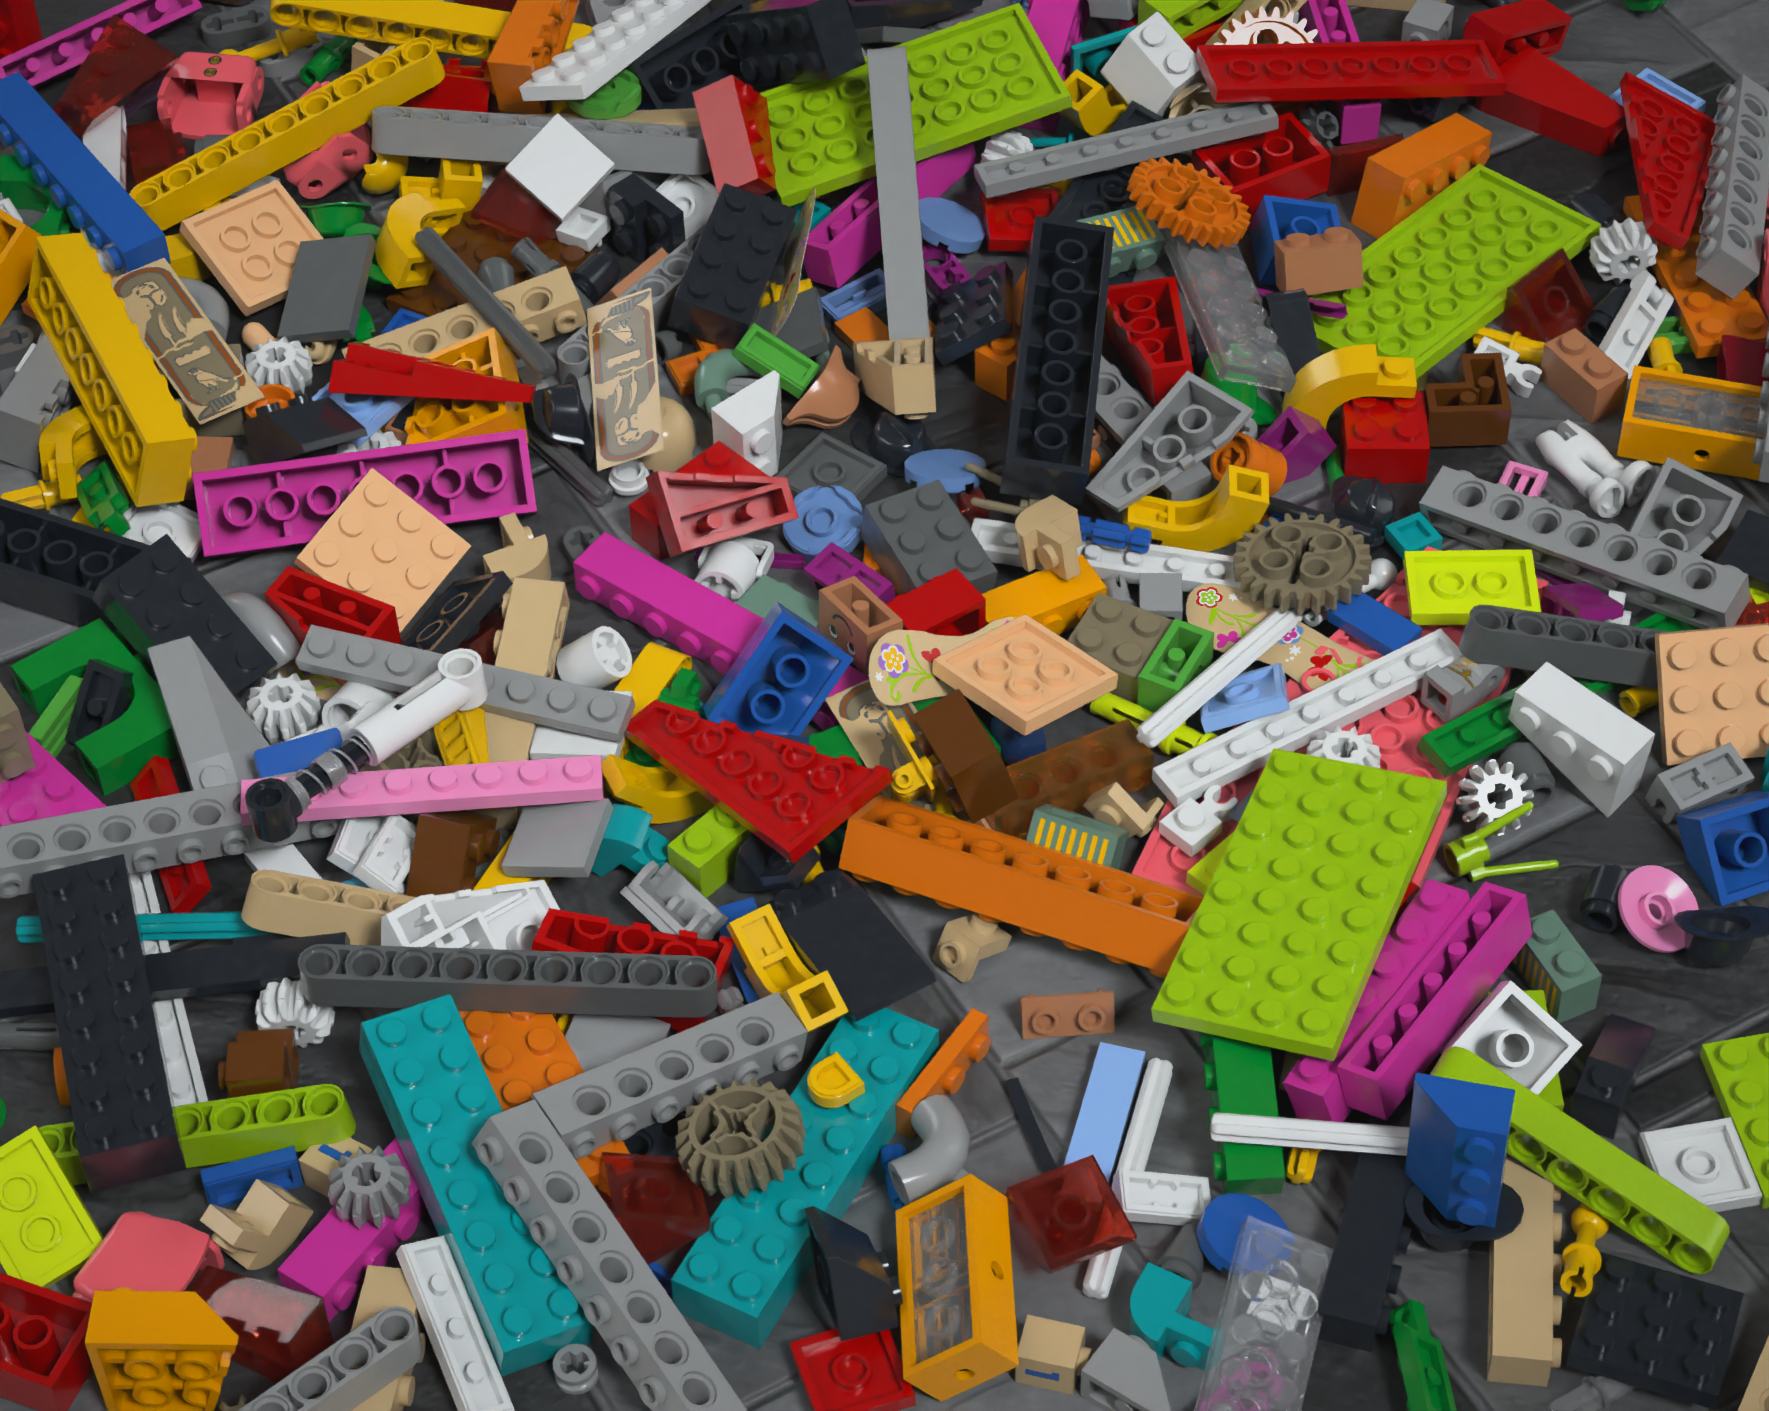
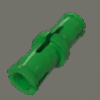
(328, 58)

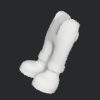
(1594, 470)

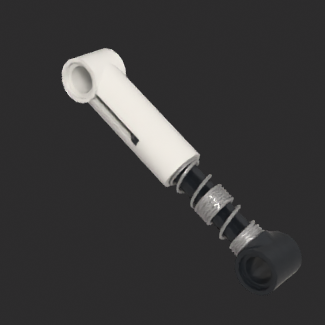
(453, 687)

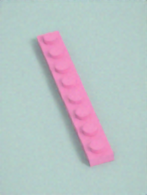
(454, 788)

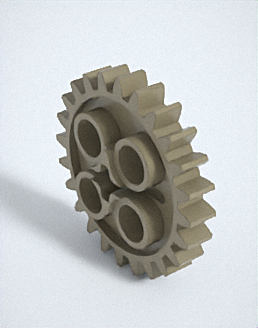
(1275, 554)

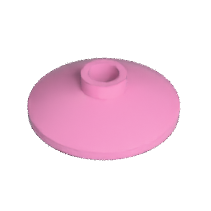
(1655, 892)

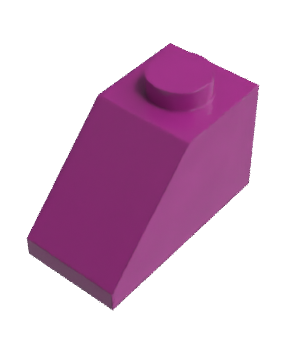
(1300, 441)

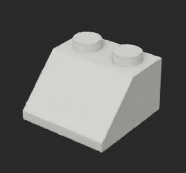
(1152, 66)
(752, 423)
(1516, 1037)

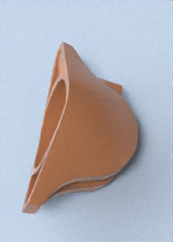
(830, 397)

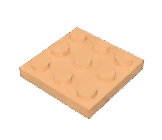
(252, 244)
(384, 548)
(1025, 674)
(1713, 691)

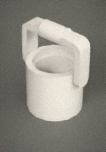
(733, 566)
(594, 659)
(352, 705)

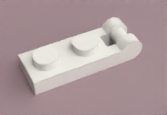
(1636, 322)

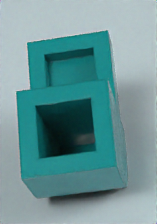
(630, 842)
(1159, 1317)

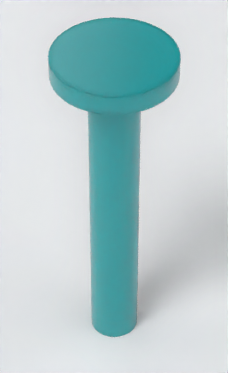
(1052, 141)

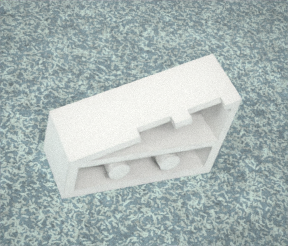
(1582, 736)

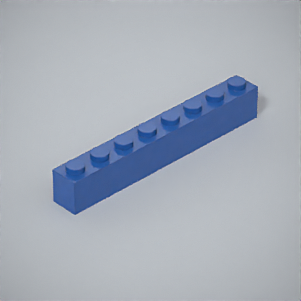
(77, 179)

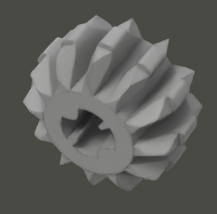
(369, 1187)

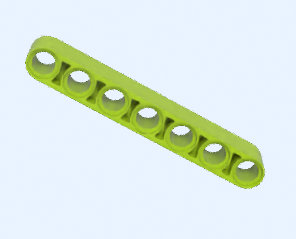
(238, 1127)
(1599, 1172)

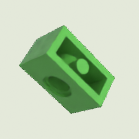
(1174, 664)

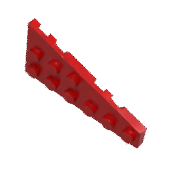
(1669, 158)
(759, 779)

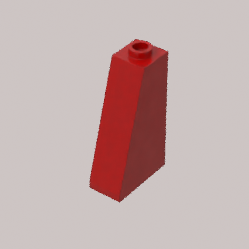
(1556, 105)

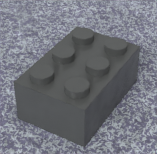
(924, 537)

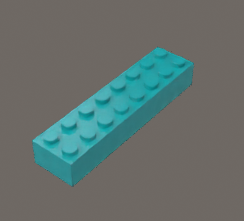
(437, 1107)
(760, 1245)

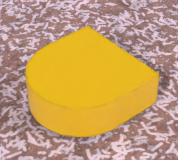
(834, 1082)

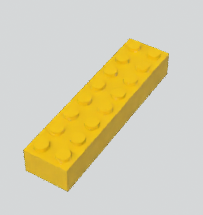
(111, 370)

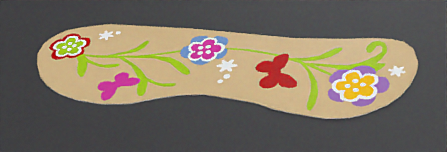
(793, 263)
(1234, 615)
(904, 662)

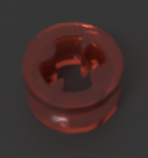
(970, 511)

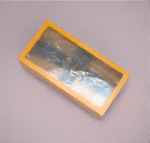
(1691, 420)
(956, 1288)

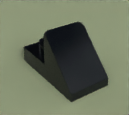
(99, 699)
(765, 869)

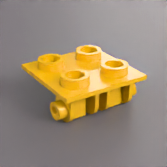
(917, 775)

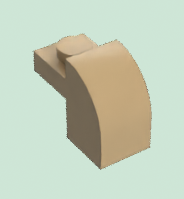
(1049, 537)
(522, 553)
(261, 1225)

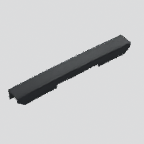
(1029, 1125)

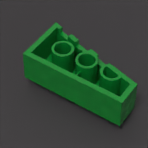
(1242, 1083)

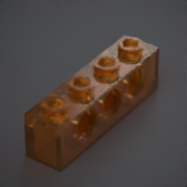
(1072, 773)

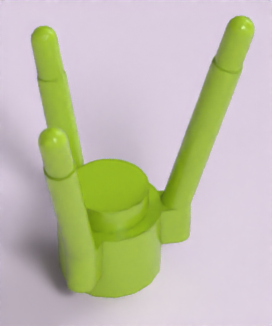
(1471, 851)

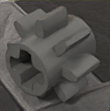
(1320, 124)

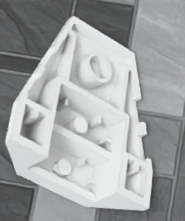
(475, 919)

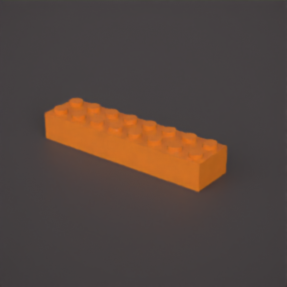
(1018, 883)

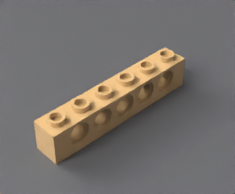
(543, 305)

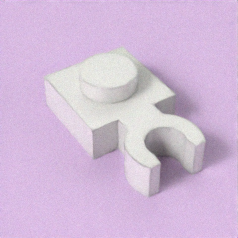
(1514, 372)
(1195, 824)

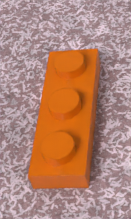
(946, 1069)

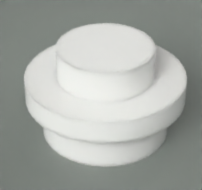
(629, 478)

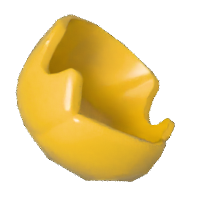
(384, 173)

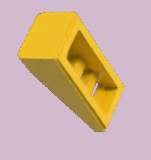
(463, 737)

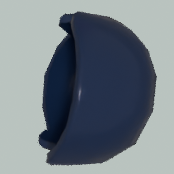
(1013, 744)

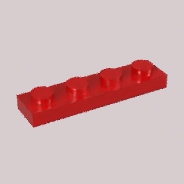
(185, 882)

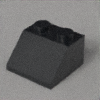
(299, 429)
(852, 1277)

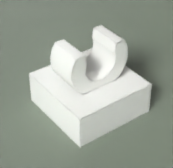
(584, 229)

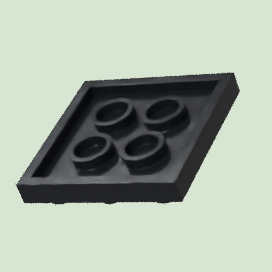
(1656, 1330)

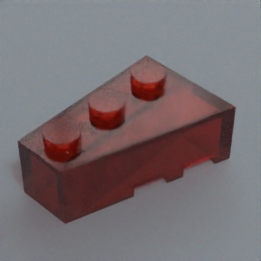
(112, 74)
(153, 148)
(274, 1323)

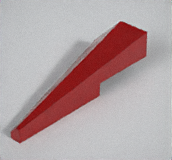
(398, 374)

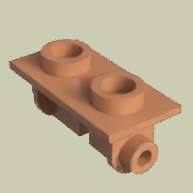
(1067, 1014)

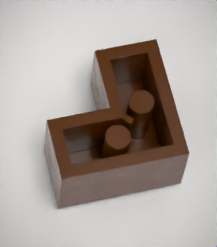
(1472, 409)
(966, 757)
(449, 849)
(260, 1063)

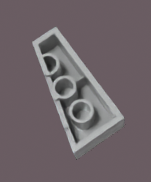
(30, 403)

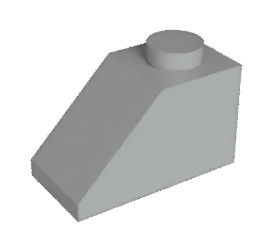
(1124, 1376)

